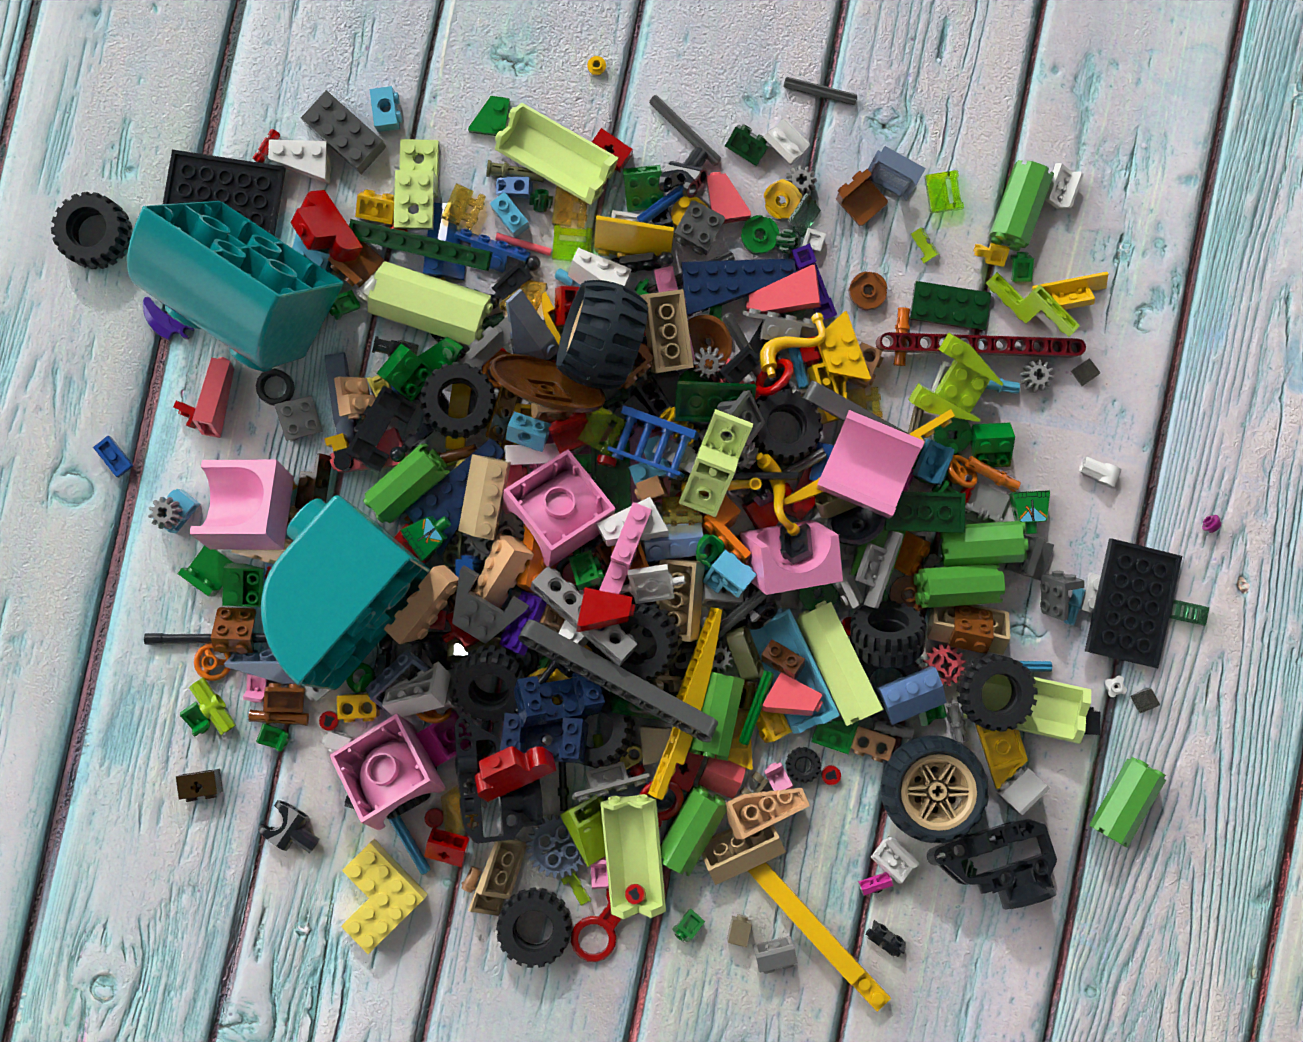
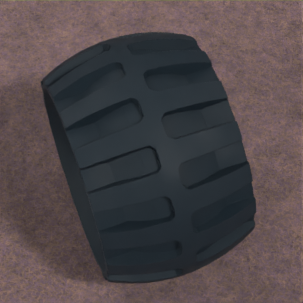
(602, 334)
(900, 789)

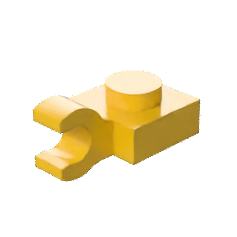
(995, 254)

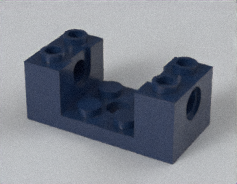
(535, 705)
(567, 743)

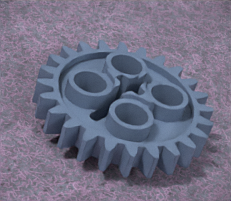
(564, 862)

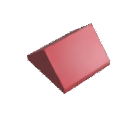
(722, 776)

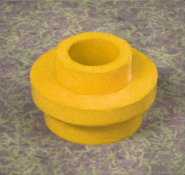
(599, 70)

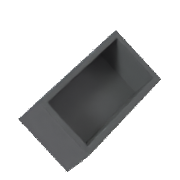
(343, 132)

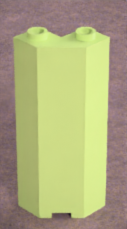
(556, 153)
(429, 303)
(838, 663)
(1058, 710)
(633, 854)

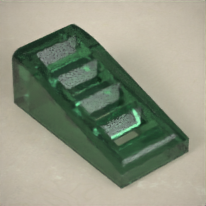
(1202, 616)

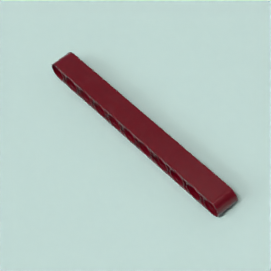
(1008, 342)

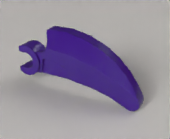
(161, 322)

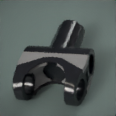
(689, 174)
(759, 615)
(291, 829)

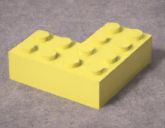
(389, 891)

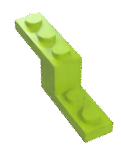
(1033, 303)

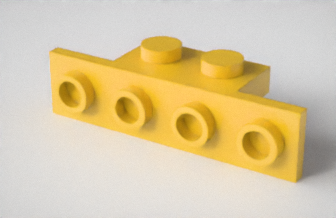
(1076, 291)

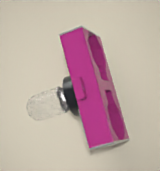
(876, 885)

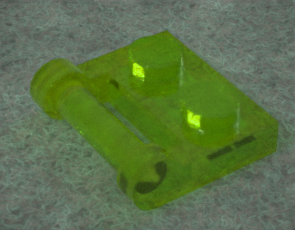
(938, 193)
(565, 250)
(597, 426)

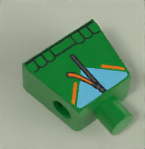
(1030, 508)
(426, 535)

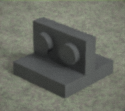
(745, 409)
(1037, 559)

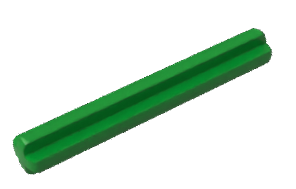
(756, 708)

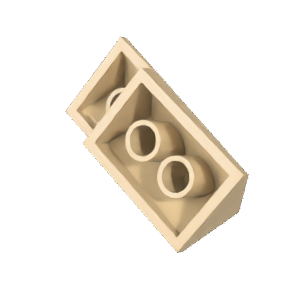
(498, 877)

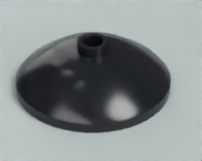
(848, 522)

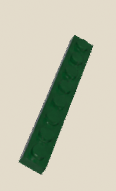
(421, 245)

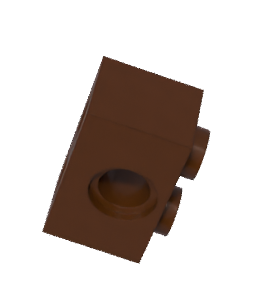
(783, 659)

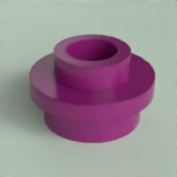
(1211, 523)

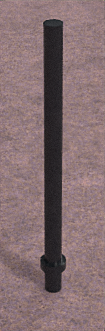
(749, 475)

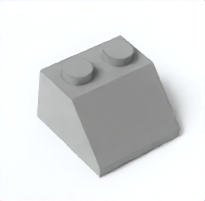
(1022, 790)
(775, 954)

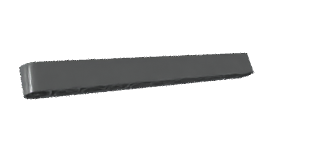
(618, 681)

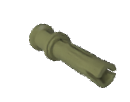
(505, 171)

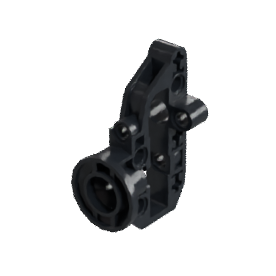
(523, 802)
(1022, 881)

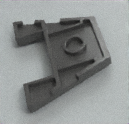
(479, 616)

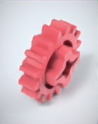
(943, 657)

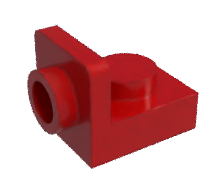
(186, 410)

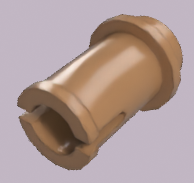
(471, 879)

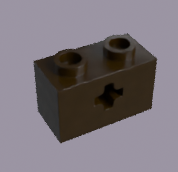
(209, 780)

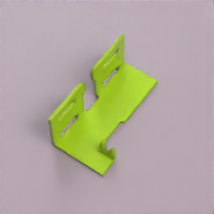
(921, 242)
(575, 883)

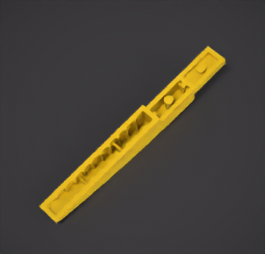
(925, 430)
(693, 693)
(820, 935)

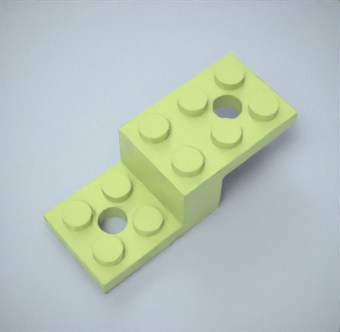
(416, 184)
(715, 463)

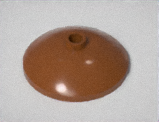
(710, 327)

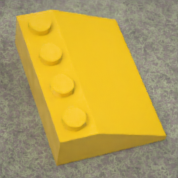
(631, 237)

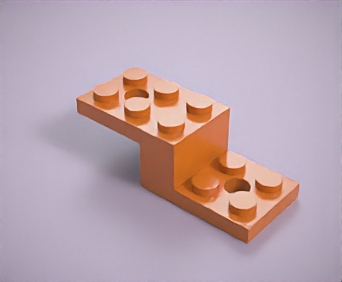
(720, 527)

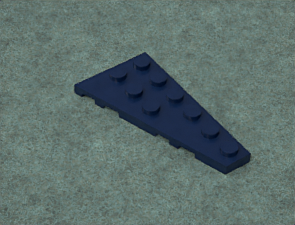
(722, 282)
(448, 494)

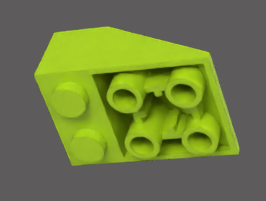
(586, 828)

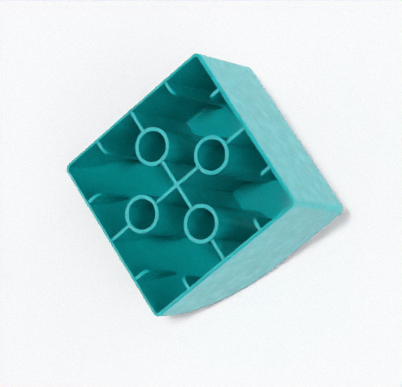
(231, 280)
(334, 592)

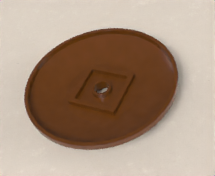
(544, 384)

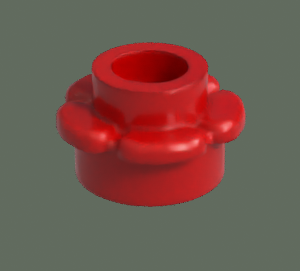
(636, 770)

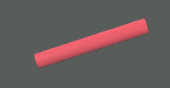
(524, 244)

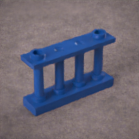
(668, 429)

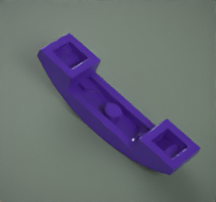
(803, 258)

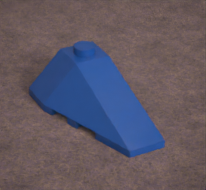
(444, 231)

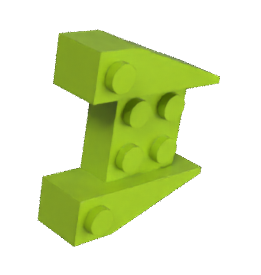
(960, 385)

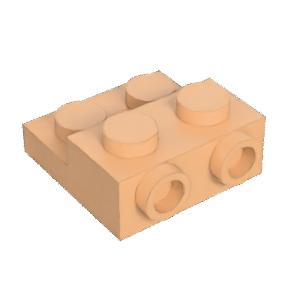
(353, 396)

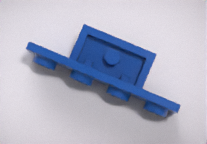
(500, 249)

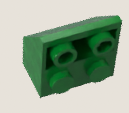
(405, 372)
(993, 443)
(242, 585)

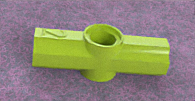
(212, 706)

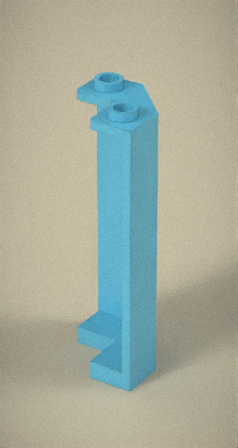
(786, 632)

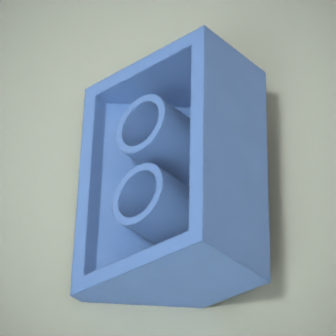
(680, 543)
(912, 694)

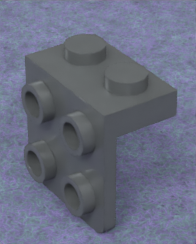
(698, 227)
(1055, 593)

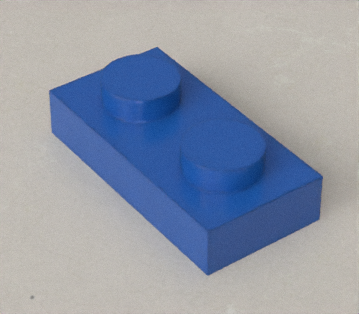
(113, 456)

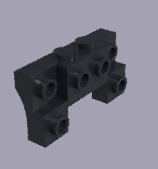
(377, 419)

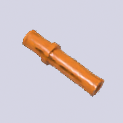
(902, 327)
(998, 477)

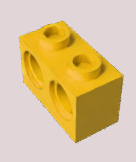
(357, 702)

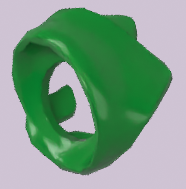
(717, 548)
(364, 681)

